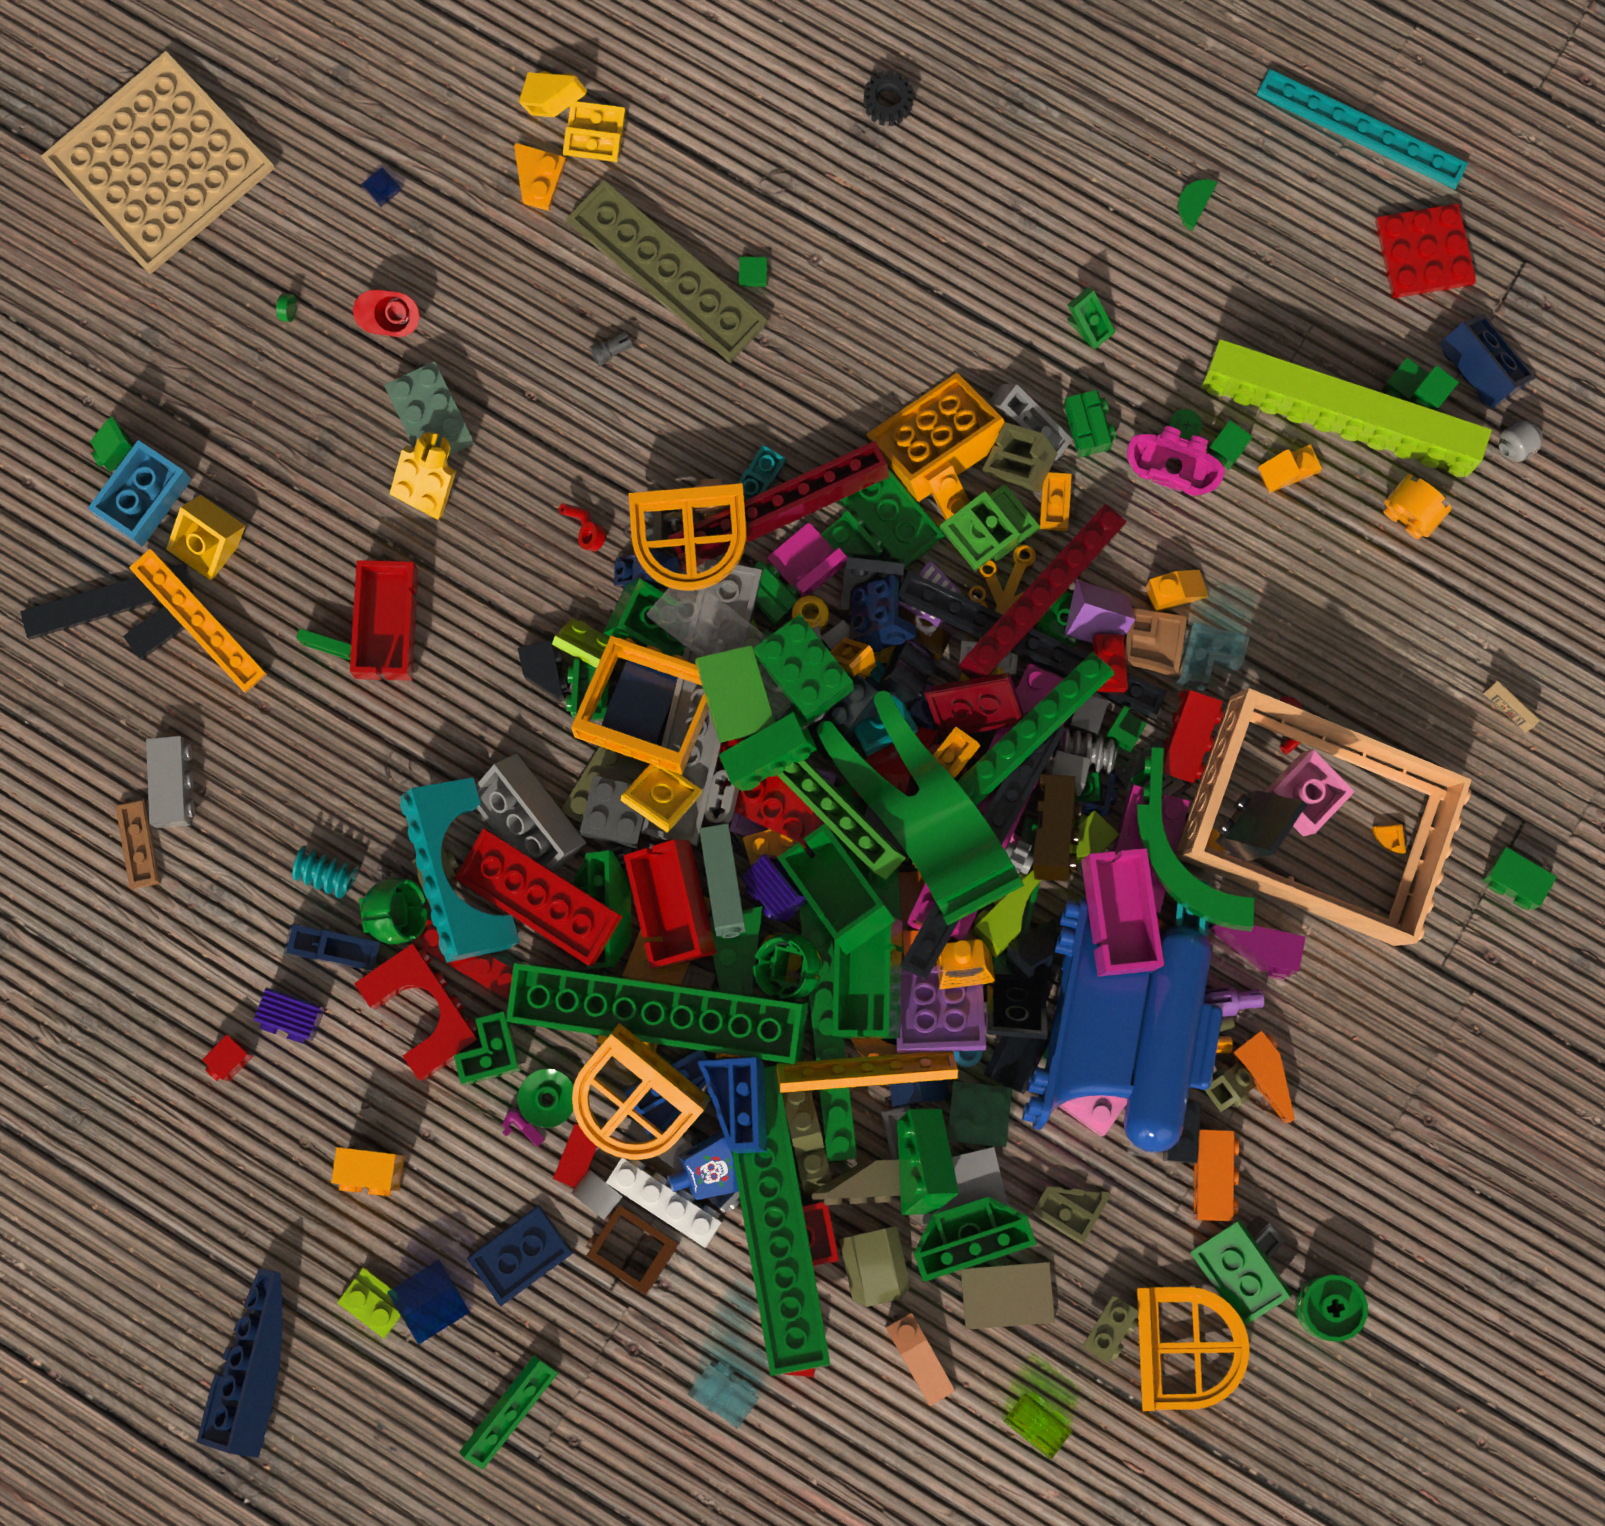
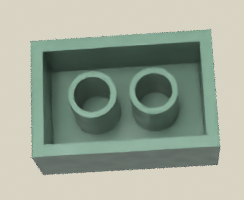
(428, 406)

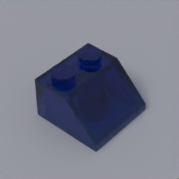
(428, 1302)

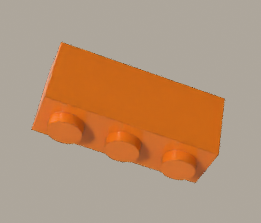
(1215, 1176)

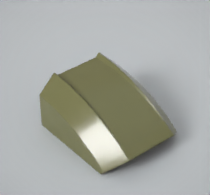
(875, 1266)

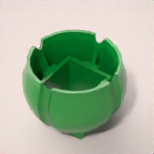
(394, 911)
(773, 964)

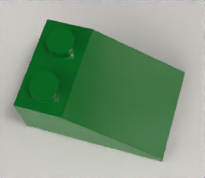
(632, 622)

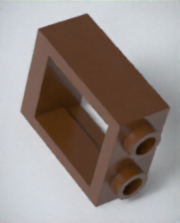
(657, 1266)

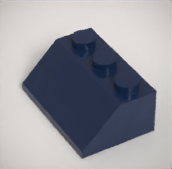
(1486, 360)

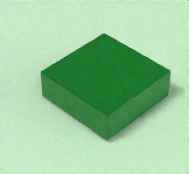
(752, 271)

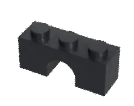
(851, 711)

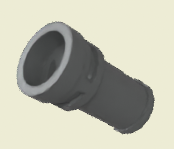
(604, 351)

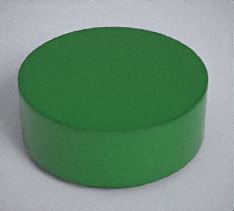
(286, 307)

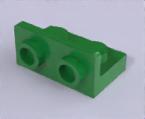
(851, 537)

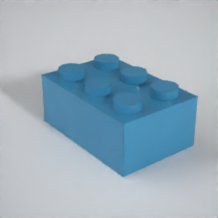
(140, 493)

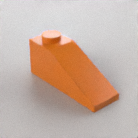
(1265, 1066)

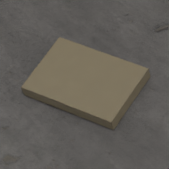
(1007, 1295)

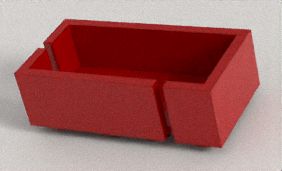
(384, 620)
(670, 903)

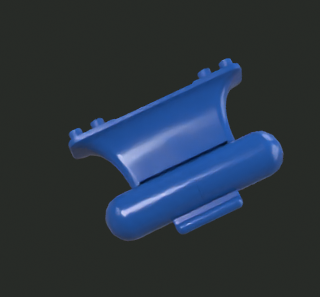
(1129, 1033)

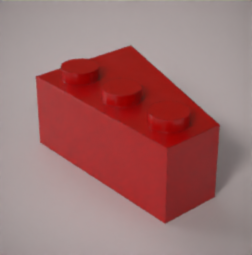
(1191, 735)

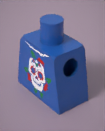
(706, 1169)

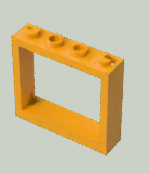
(626, 744)

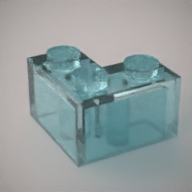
(1209, 647)
(724, 1394)

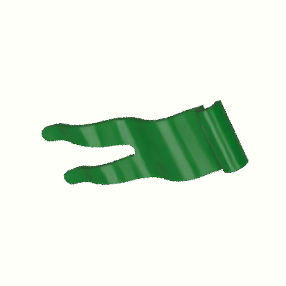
(936, 826)

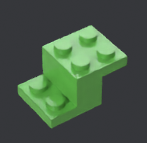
(989, 527)

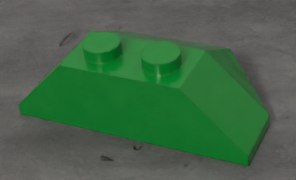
(607, 882)
(970, 1237)

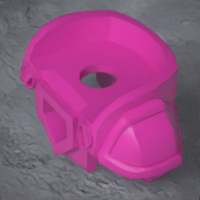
(1199, 470)

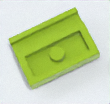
(581, 641)
(370, 1303)

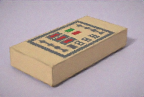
(1511, 706)

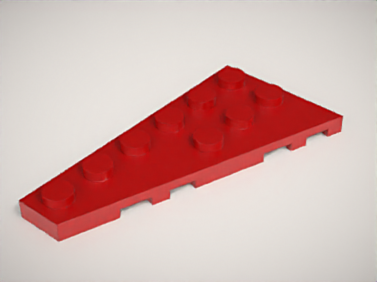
(774, 805)

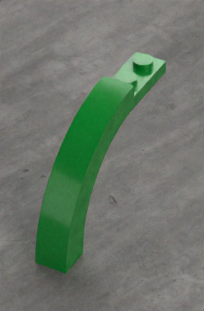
(1187, 890)

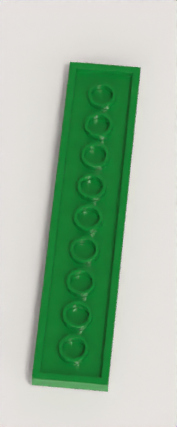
(780, 1246)

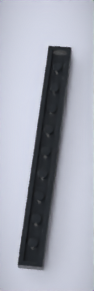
(1033, 647)
(1000, 817)

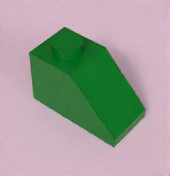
(111, 445)

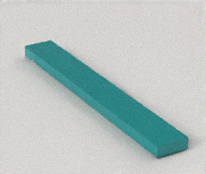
(1362, 129)

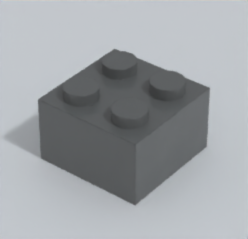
(608, 817)

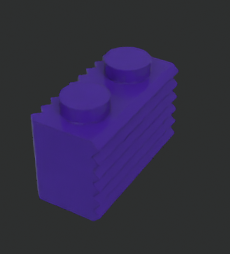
(774, 888)
(289, 1015)

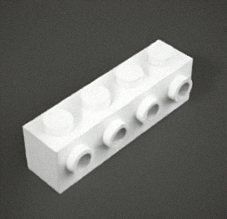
(659, 1199)

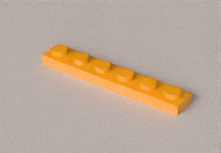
(198, 620)
(866, 1071)

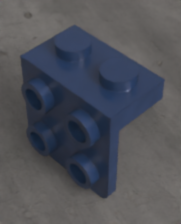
(875, 615)

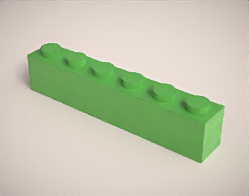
(842, 818)

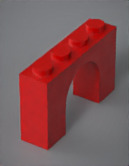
(453, 1032)

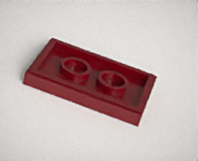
(975, 704)

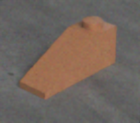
(920, 1358)

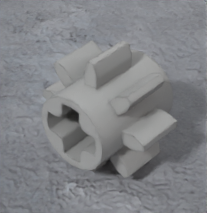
(1020, 856)

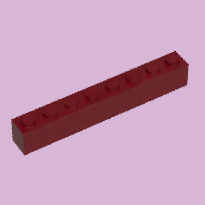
(792, 500)
(1042, 594)

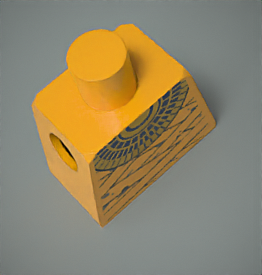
(965, 964)

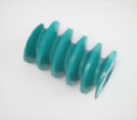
(322, 873)

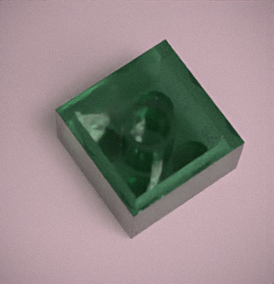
(979, 1114)

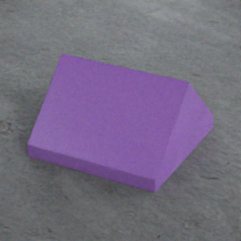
(1098, 612)

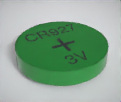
(1187, 422)

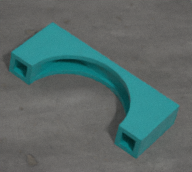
(460, 927)

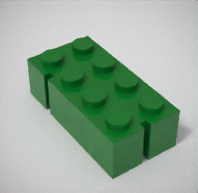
(836, 890)
(869, 987)

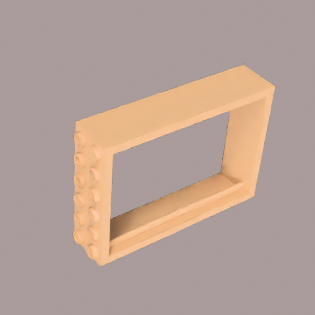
(1430, 848)

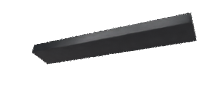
(93, 605)

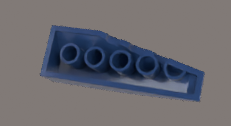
(245, 1389)

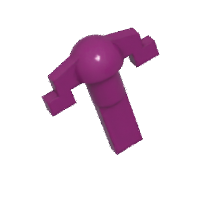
(515, 1116)

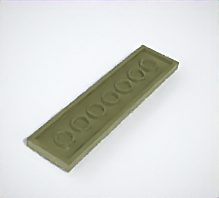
(667, 271)

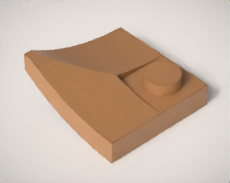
(1156, 641)

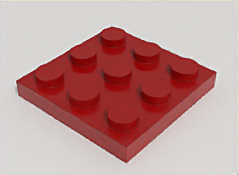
(1425, 251)

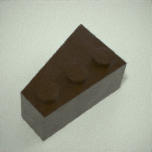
(1056, 828)

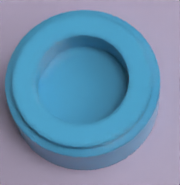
(967, 1058)

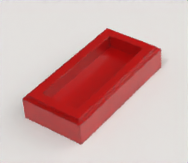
(575, 1158)

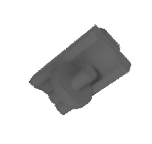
(664, 524)

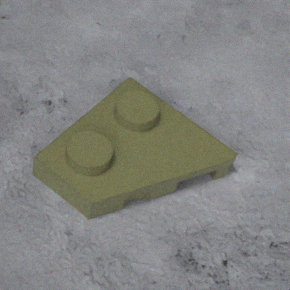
(1070, 1210)

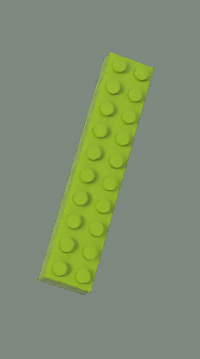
(1346, 409)

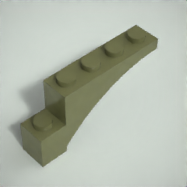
(806, 1139)

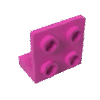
(807, 560)

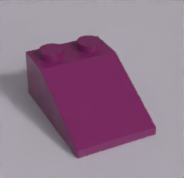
(1265, 948)

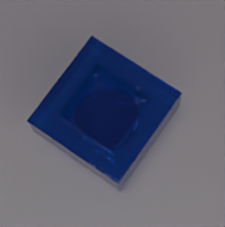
(381, 187)

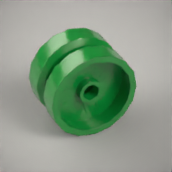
(1349, 1307)

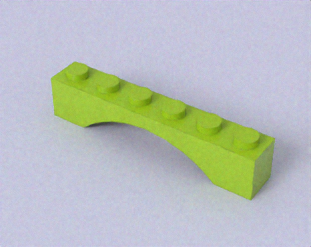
(1004, 921)

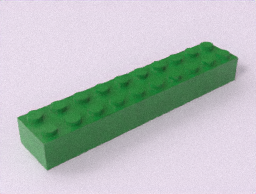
(658, 1012)

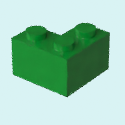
(1418, 386)
(497, 1053)

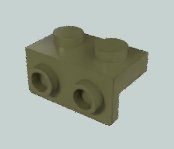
(1110, 1329)

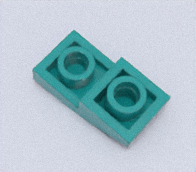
(761, 472)

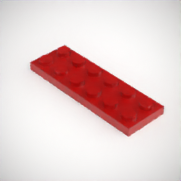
(538, 897)

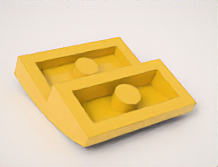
(594, 131)

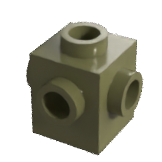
(1230, 1086)

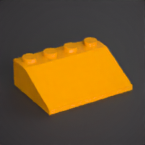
(939, 427)

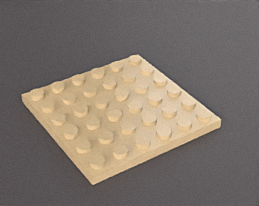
(157, 162)

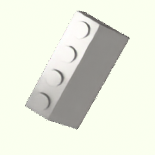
(526, 814)

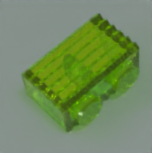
(1037, 1424)

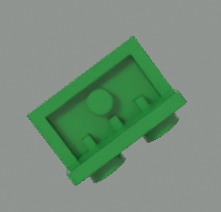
(580, 676)

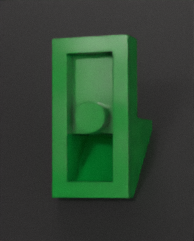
(1090, 318)

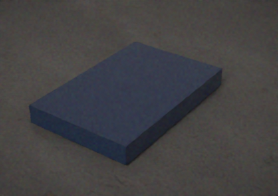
(520, 1255)

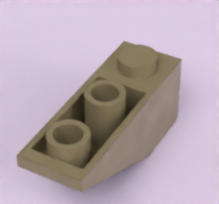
(864, 1180)

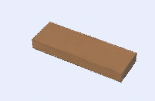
(137, 844)

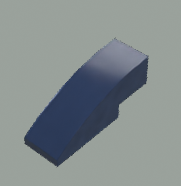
(331, 947)

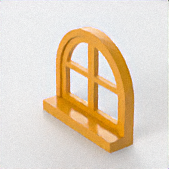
(686, 500)
(656, 1075)
(1152, 1348)

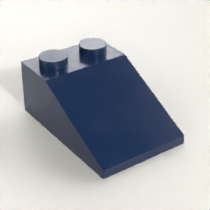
(641, 703)

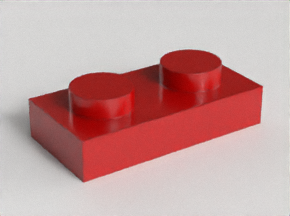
(1111, 650)

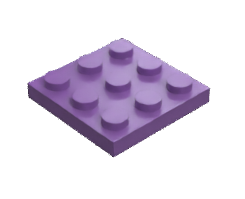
(939, 1017)

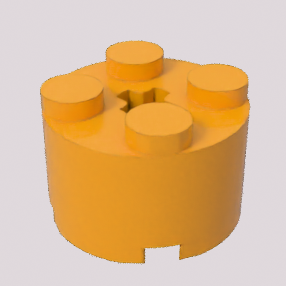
(1416, 506)

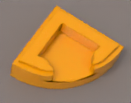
(1391, 837)

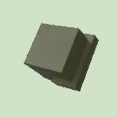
(1021, 457)

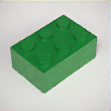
(803, 669)

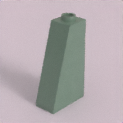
(722, 881)

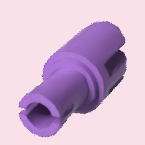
(1233, 1001)

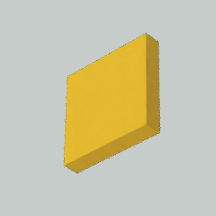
(661, 796)

